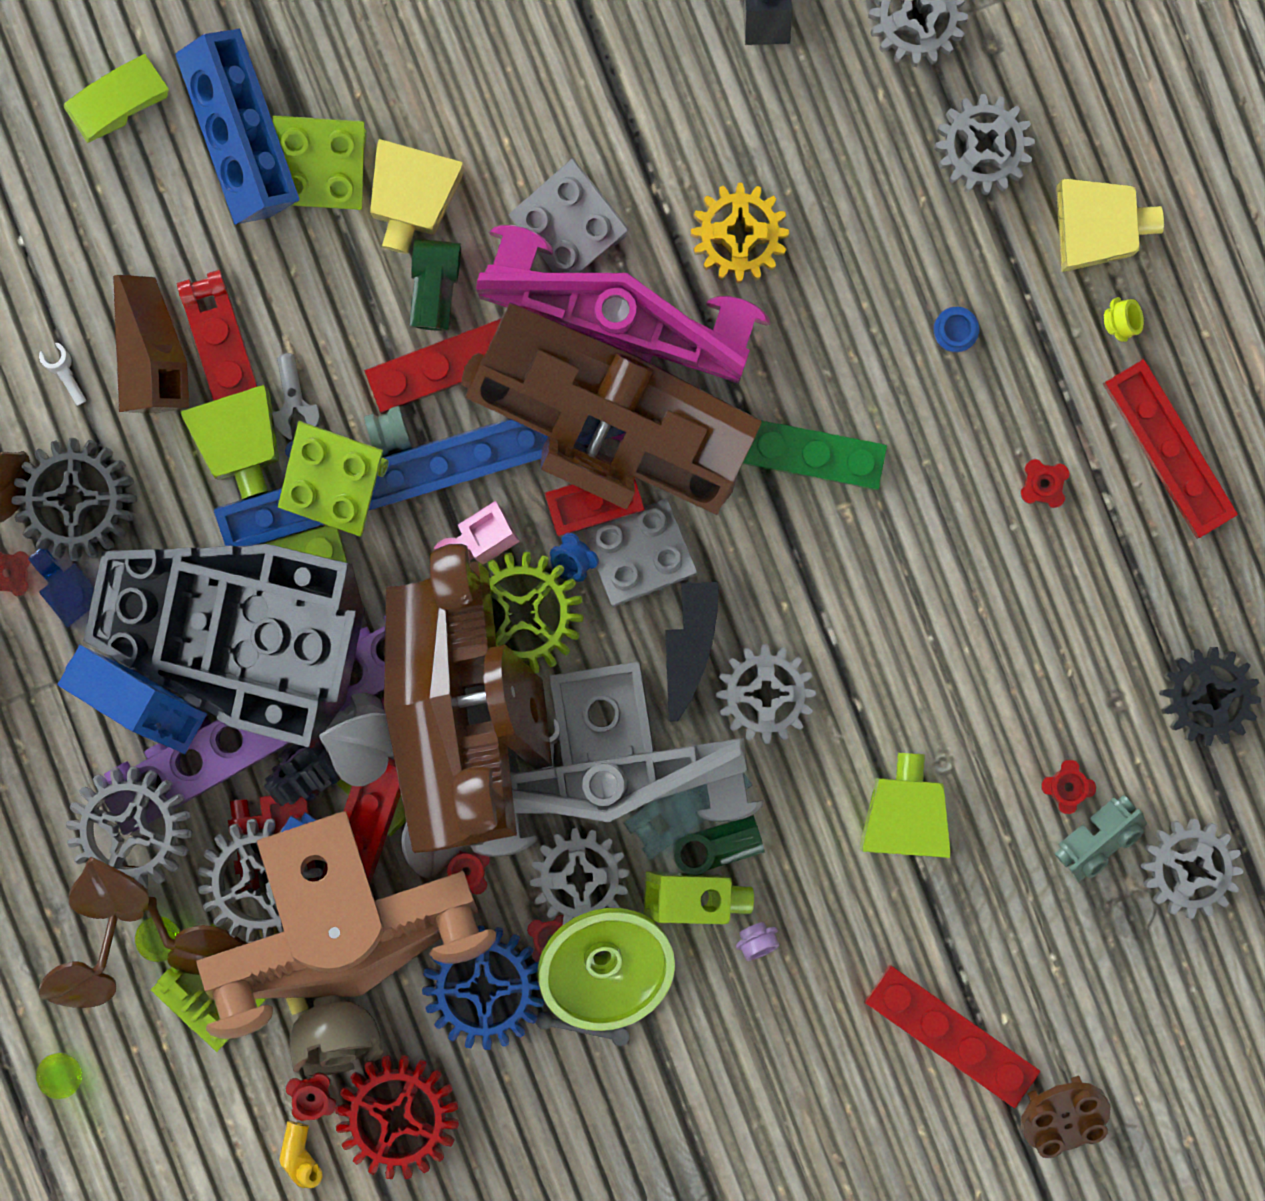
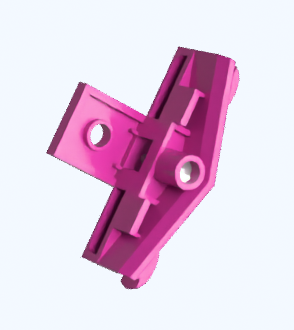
(618, 309)

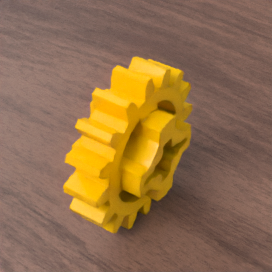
(761, 232)

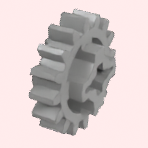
(924, 38)
(969, 129)
(766, 715)
(1201, 848)
(558, 880)

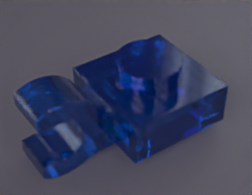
(68, 590)

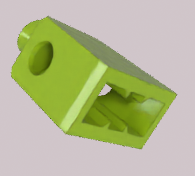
(236, 437)
(907, 813)
(677, 897)

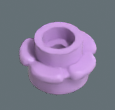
(757, 941)

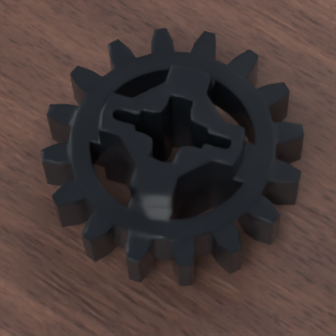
(1217, 716)
(301, 773)

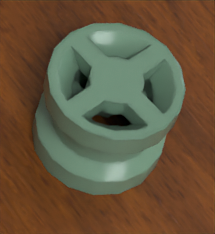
(388, 431)

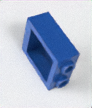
(132, 699)

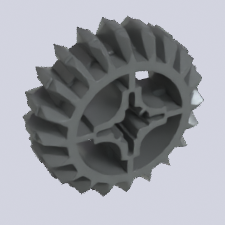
(73, 477)

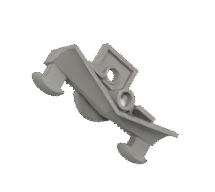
(616, 765)

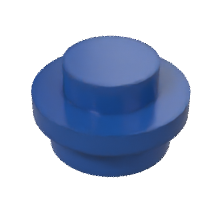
(956, 329)

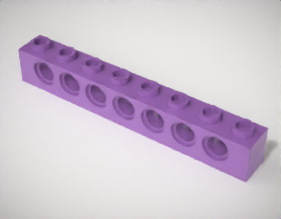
(222, 765)

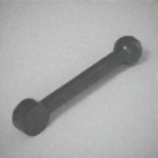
(619, 1036)

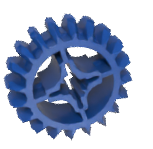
(486, 1026)

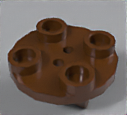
(1065, 1117)

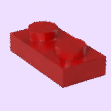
(578, 509)

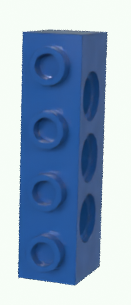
(237, 126)

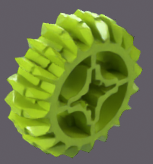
(548, 582)

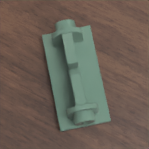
(1116, 829)

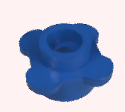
(574, 557)

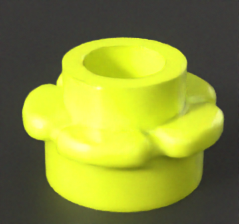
(1123, 319)

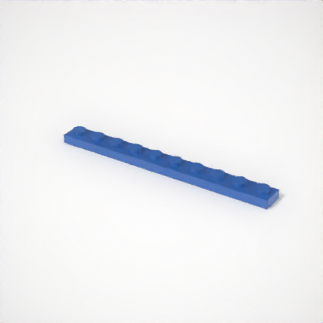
(407, 476)

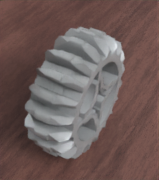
(119, 850)
(249, 862)

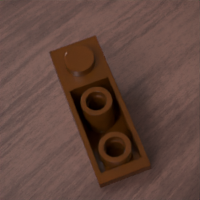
(148, 351)

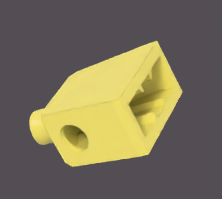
(411, 192)
(1101, 222)

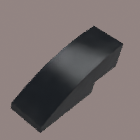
(690, 647)

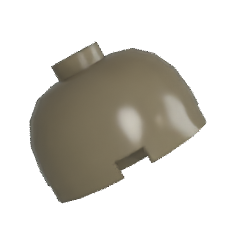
(333, 1037)

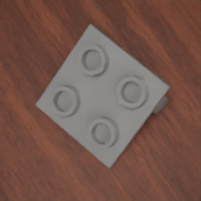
(571, 218)
(640, 553)

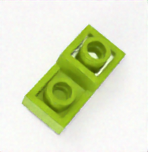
(114, 97)

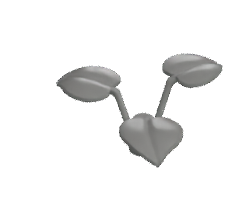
(360, 756)

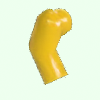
(296, 1159)

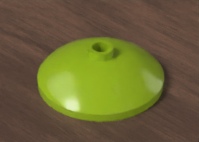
(607, 988)

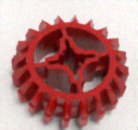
(377, 1109)

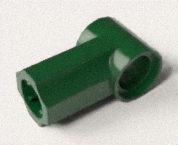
(434, 274)
(723, 844)

